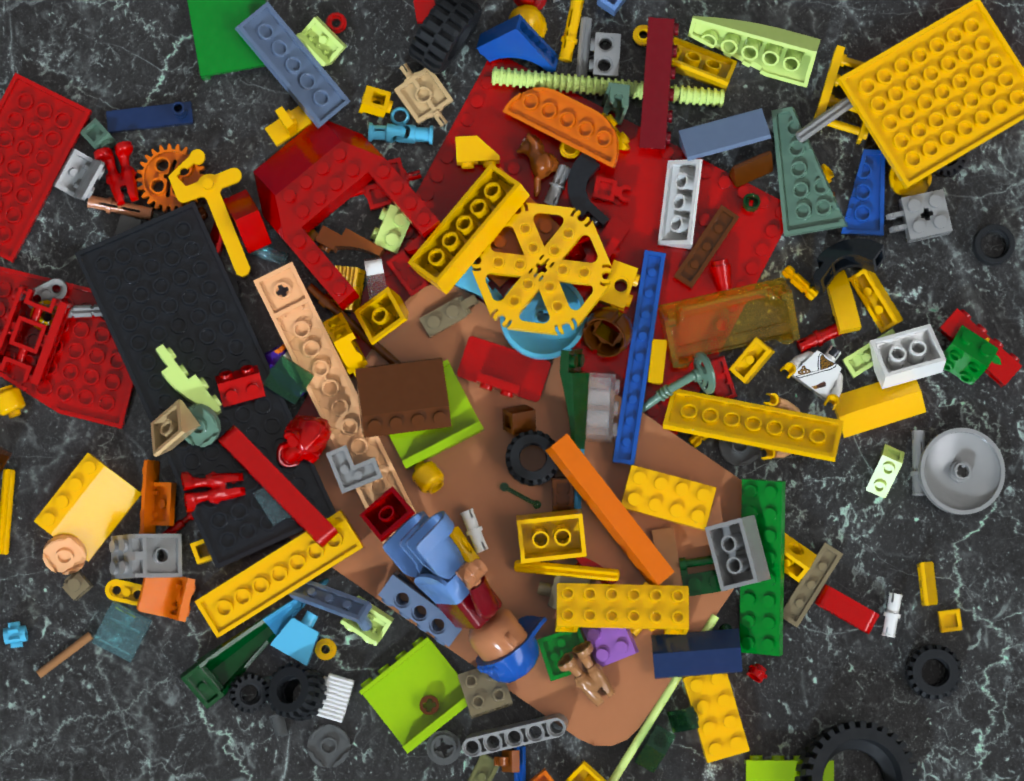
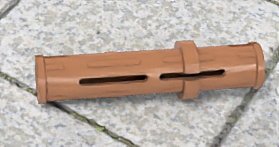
(95, 202)

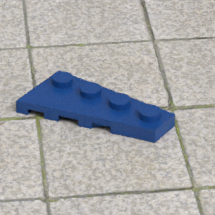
(867, 197)

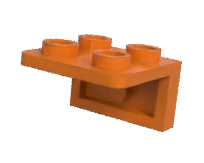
(167, 597)

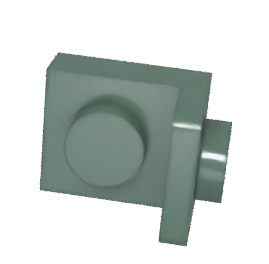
(98, 135)

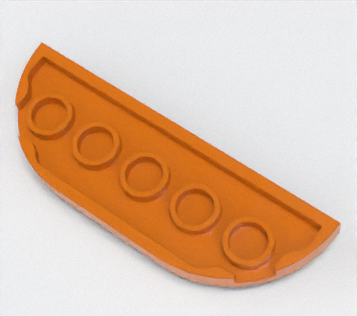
(567, 122)

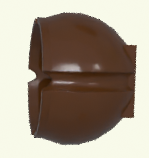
(603, 338)

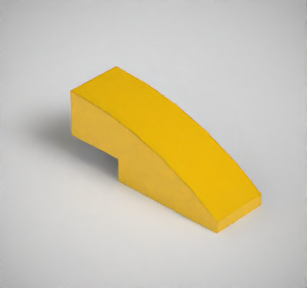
(843, 304)

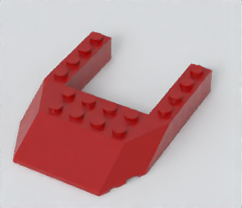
(314, 179)

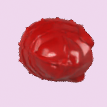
(305, 440)

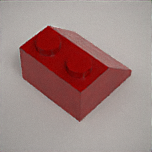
(387, 514)

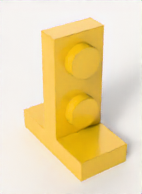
(287, 125)

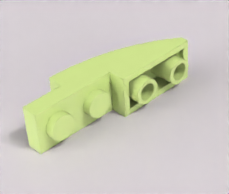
(191, 389)

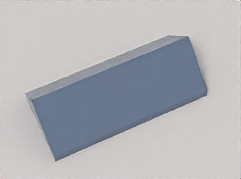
(724, 134)

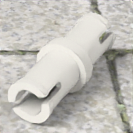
(474, 530)
(892, 615)

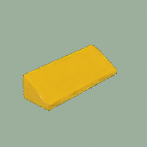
(876, 299)

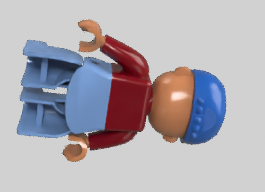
(463, 594)

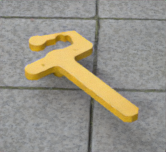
(210, 188)

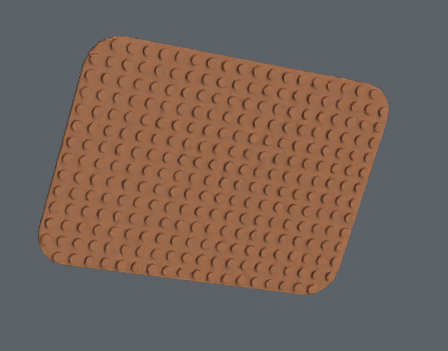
(473, 480)

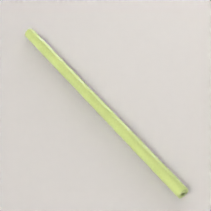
(653, 716)

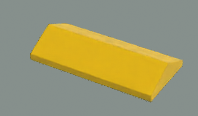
(875, 407)

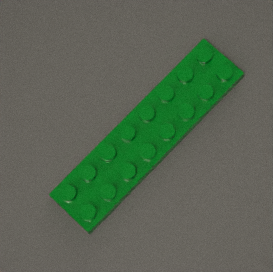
(764, 601)

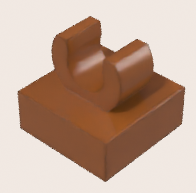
(509, 761)

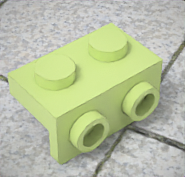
(321, 42)
(391, 229)
(380, 623)

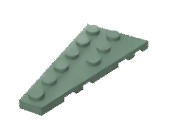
(803, 187)

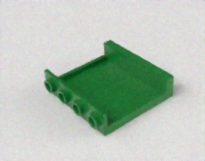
(215, 38)

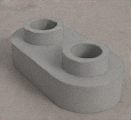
(46, 292)

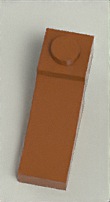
(349, 240)

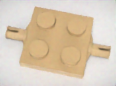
(423, 95)

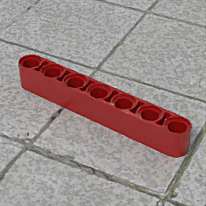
(278, 486)

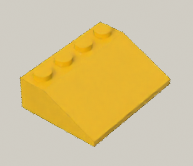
(89, 504)

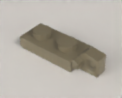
(447, 315)

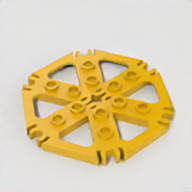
(561, 272)

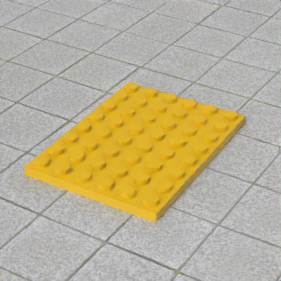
(939, 92)

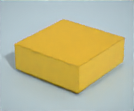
(949, 620)

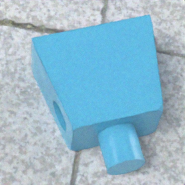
(298, 638)

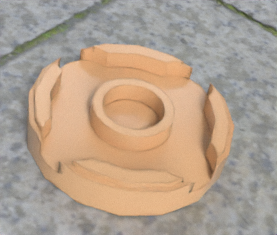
(64, 554)

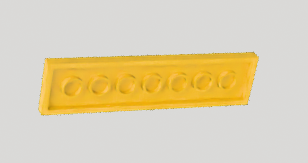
(753, 424)
(276, 576)

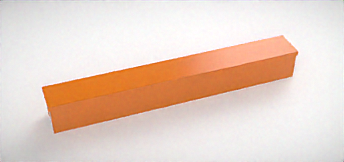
(609, 510)

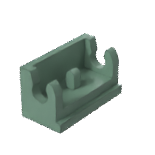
(616, 100)

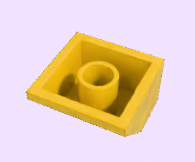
(382, 314)

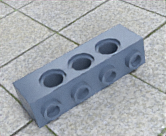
(426, 622)

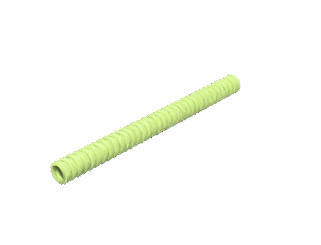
(599, 86)

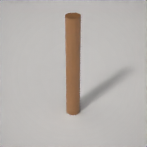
(64, 654)

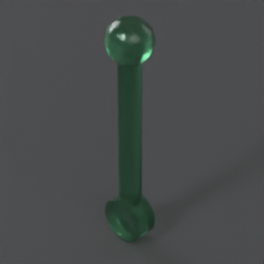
(536, 504)

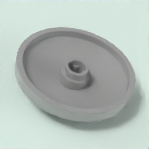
(961, 471)

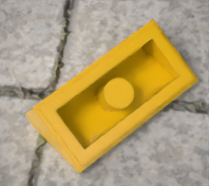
(751, 360)
(657, 361)
(927, 583)

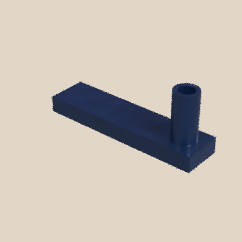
(150, 117)

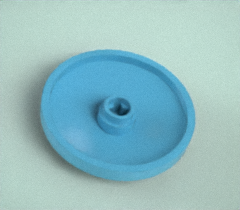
(542, 345)

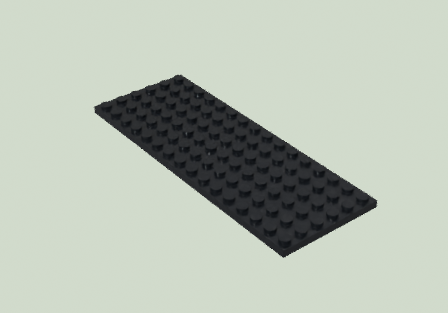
(173, 290)

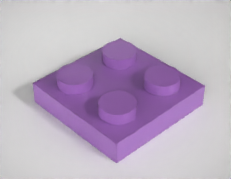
(610, 644)

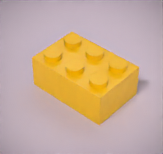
(551, 535)

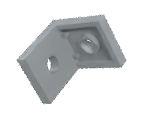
(137, 556)

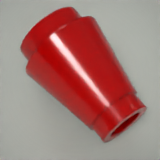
(722, 273)

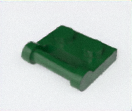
(700, 582)

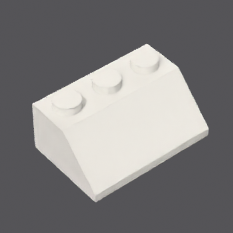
(906, 356)

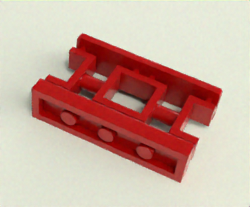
(47, 341)

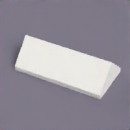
(680, 203)

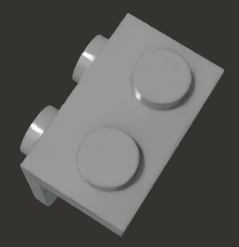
(79, 175)

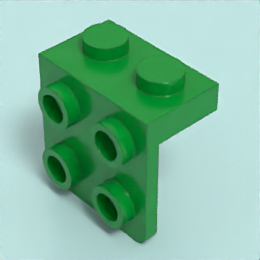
(968, 355)

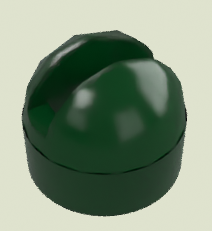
(756, 202)

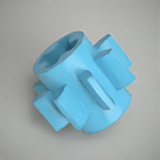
(15, 634)

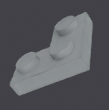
(350, 475)

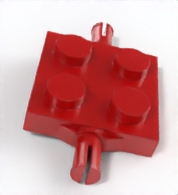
(374, 194)

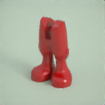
(117, 180)
(218, 490)

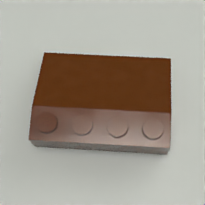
(402, 397)

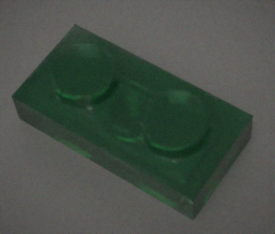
(683, 719)

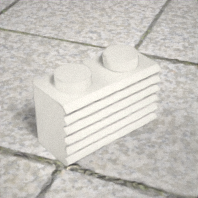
(338, 696)

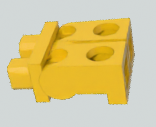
(344, 342)

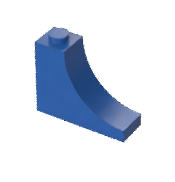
(517, 40)

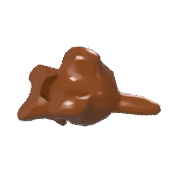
(541, 162)

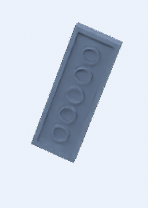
(292, 64)

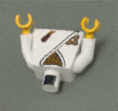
(818, 374)

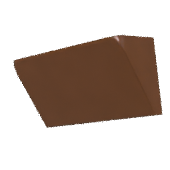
(752, 169)

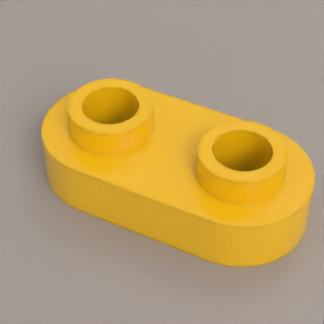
(127, 592)

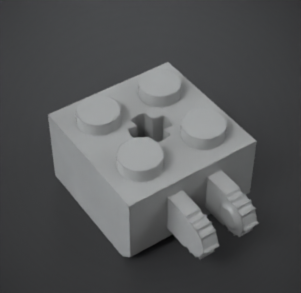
(916, 227)

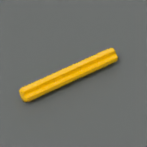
(6, 506)

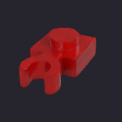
(607, 188)

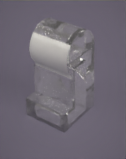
(375, 276)

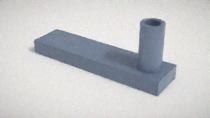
(335, 602)

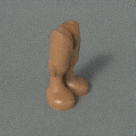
(593, 679)

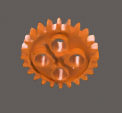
(152, 175)

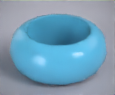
(400, 109)

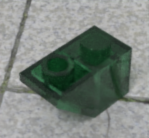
(655, 748)

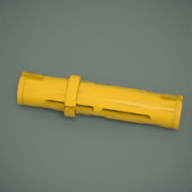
(570, 39)

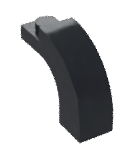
(578, 178)
(844, 255)

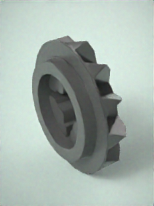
(435, 741)

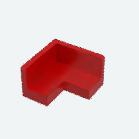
(248, 221)

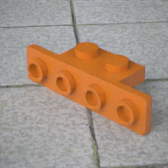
(157, 499)

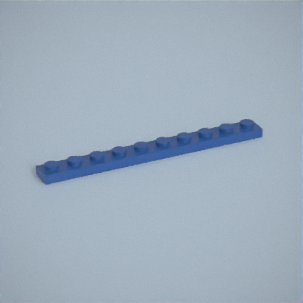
(639, 358)

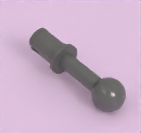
(278, 721)

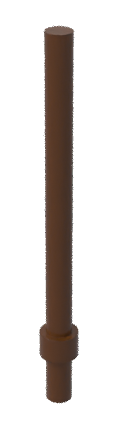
(326, 301)

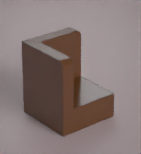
(519, 419)

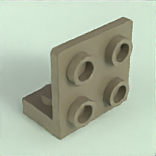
(483, 693)

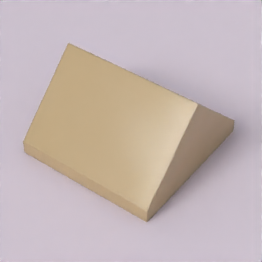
(172, 428)

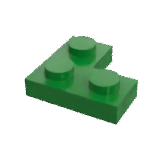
(556, 646)

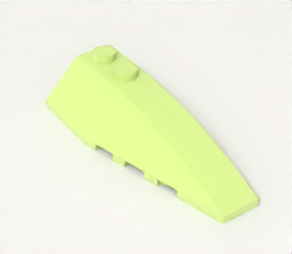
(769, 49)

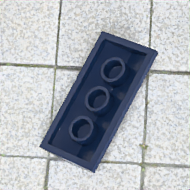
(697, 653)

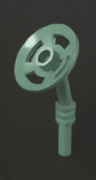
(697, 375)

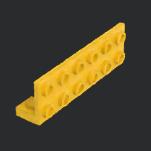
(622, 607)

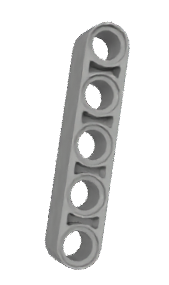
(508, 742)

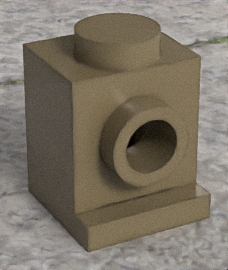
(77, 585)

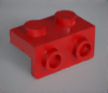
(240, 385)

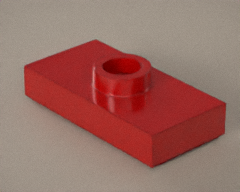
(405, 273)
(724, 383)

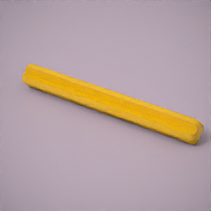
(567, 570)

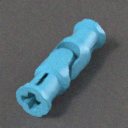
(398, 133)

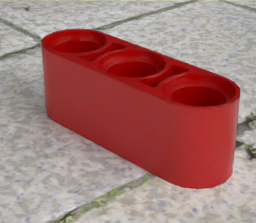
(846, 609)

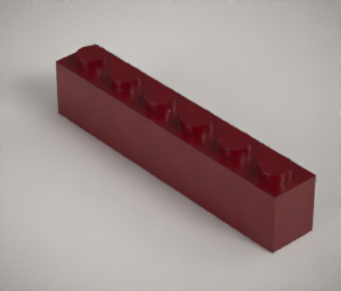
(657, 82)

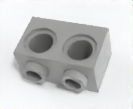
(610, 56)

